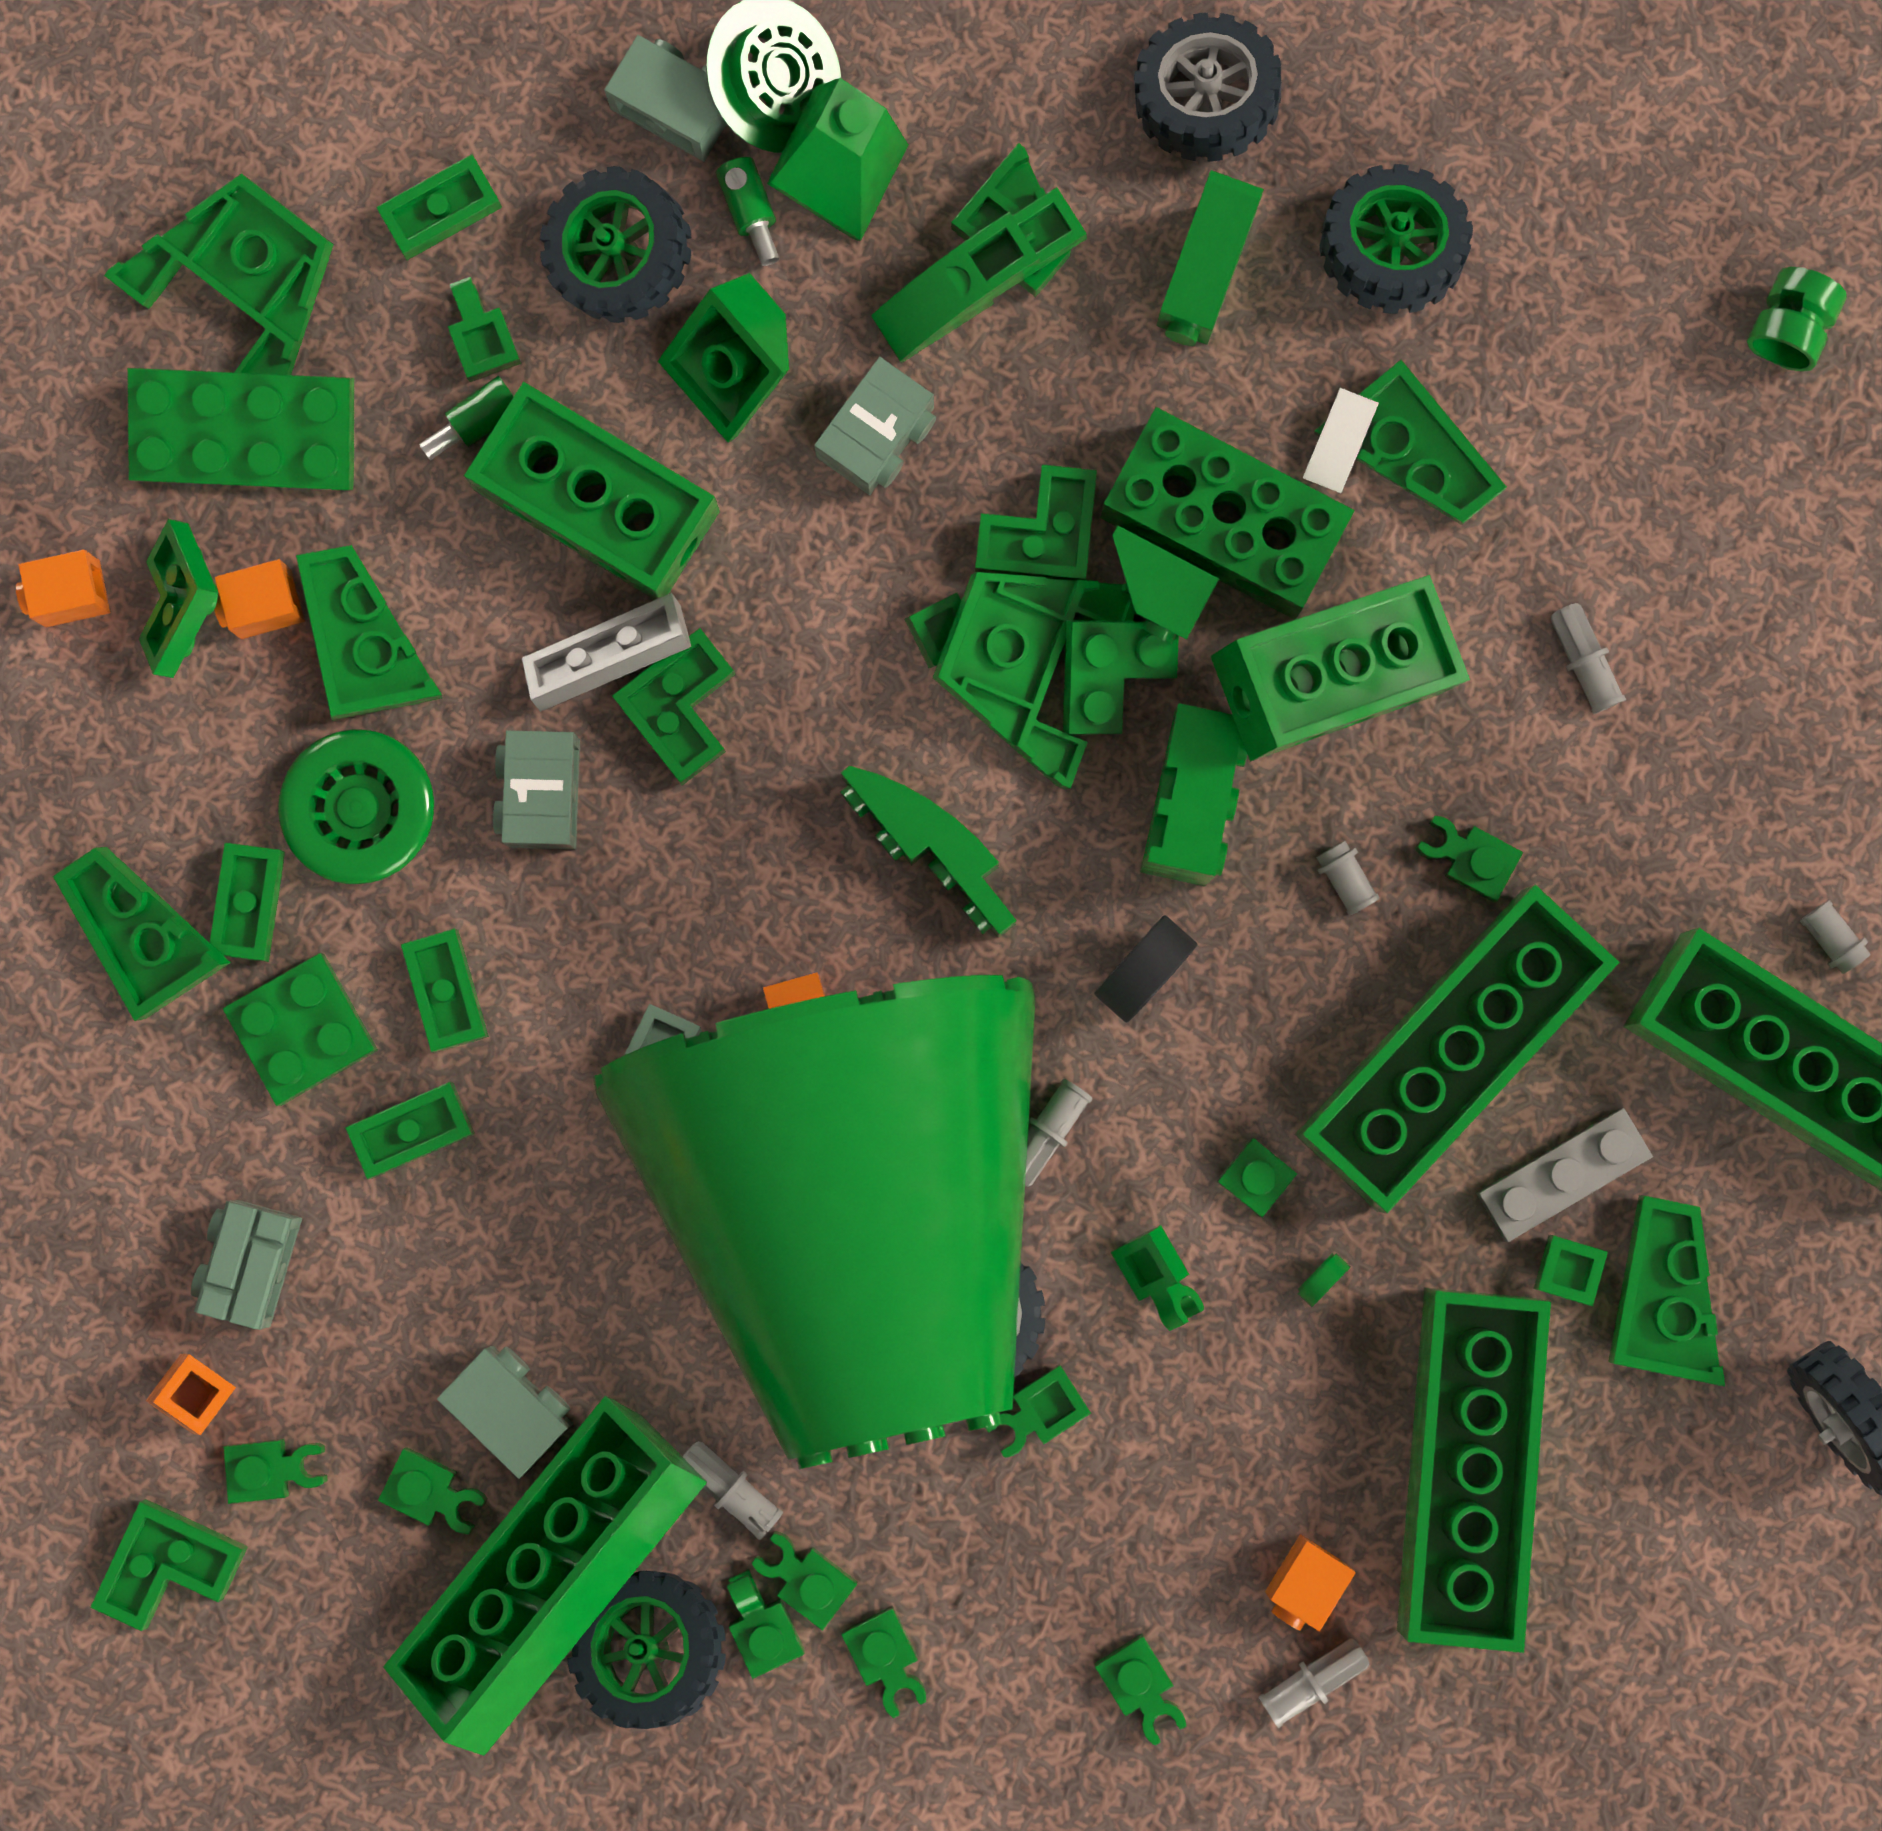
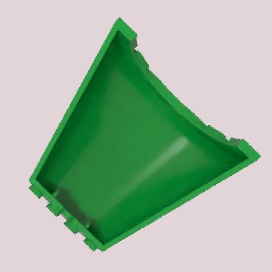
(849, 1200)

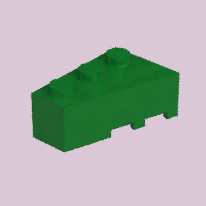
(1194, 797)

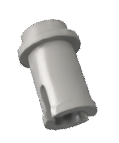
(1347, 877)
(1835, 937)

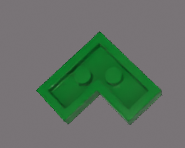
(1051, 544)
(184, 600)
(1095, 669)
(663, 703)
(162, 1549)

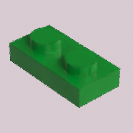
(439, 207)
(247, 901)
(444, 990)
(410, 1130)

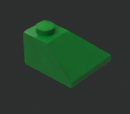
(840, 157)
(730, 353)
(1162, 586)

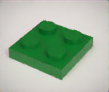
(300, 1029)

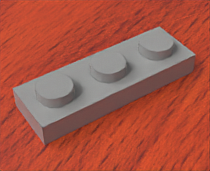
(606, 652)
(1564, 1174)

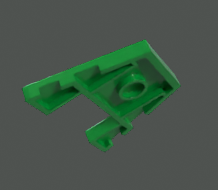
(248, 253)
(1007, 651)

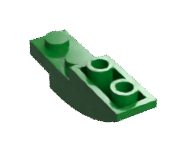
(977, 273)
(919, 826)

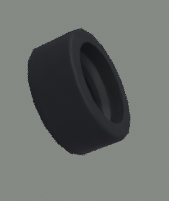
(1146, 969)

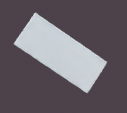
(1340, 440)

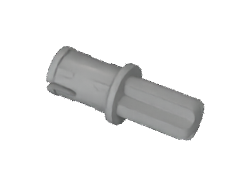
(1587, 658)
(1053, 1126)
(733, 1491)
(1315, 1681)

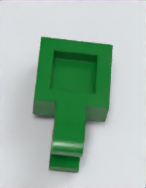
(482, 336)
(1156, 1271)
(764, 1631)

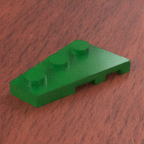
(1423, 449)
(358, 642)
(135, 933)
(1665, 1297)

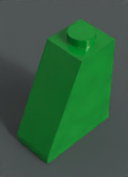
(1208, 259)

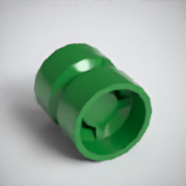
(1799, 312)

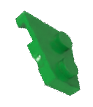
(1006, 190)

